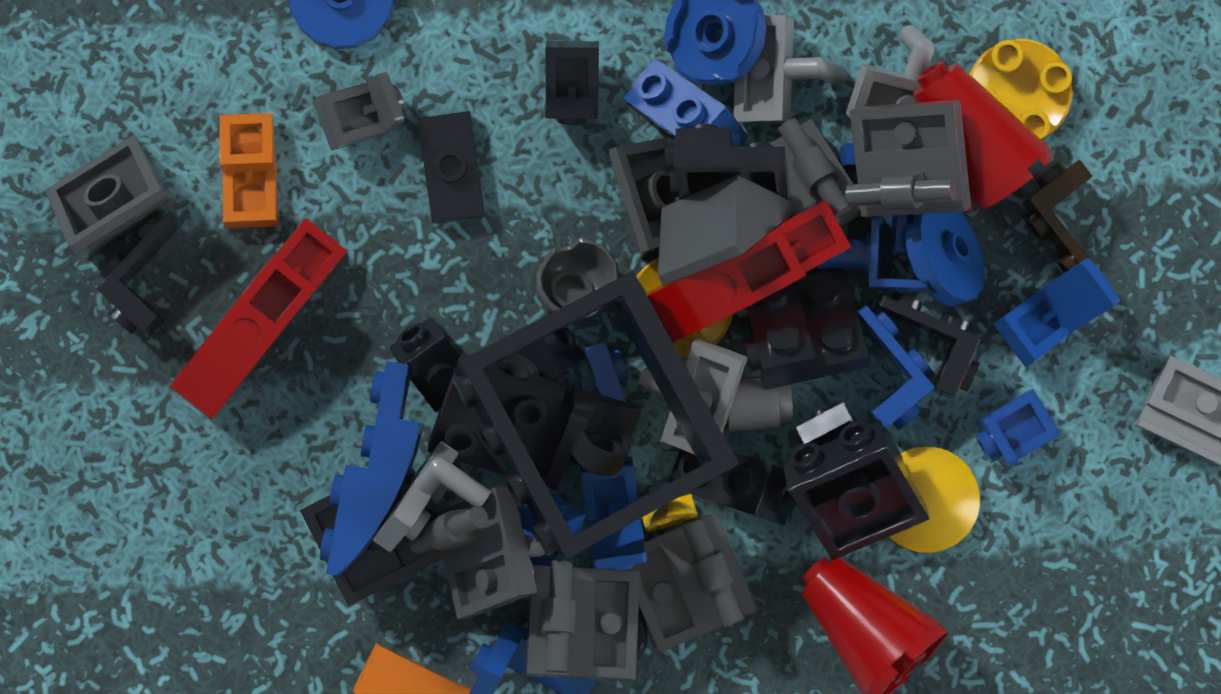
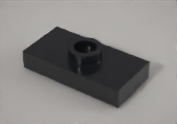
(451, 167)

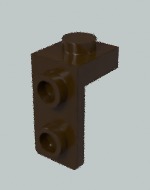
(1040, 219)

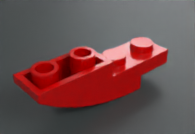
(763, 269)
(257, 318)

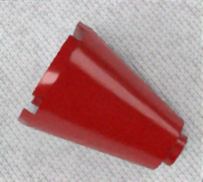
(995, 140)
(870, 625)

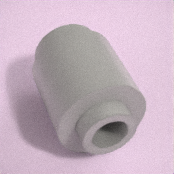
(760, 408)

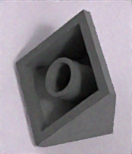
(643, 189)
(109, 198)
(716, 226)

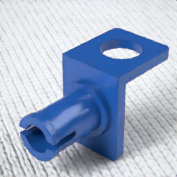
(867, 256)

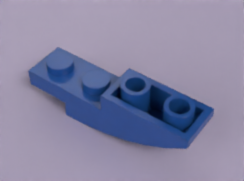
(370, 493)

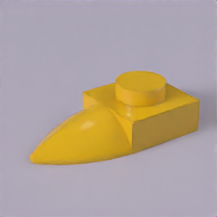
(672, 514)

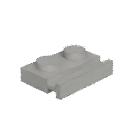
(1185, 409)

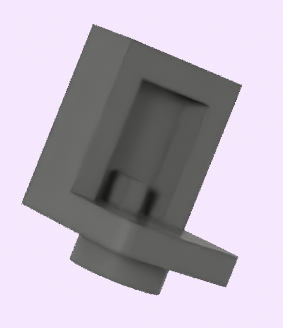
(360, 112)

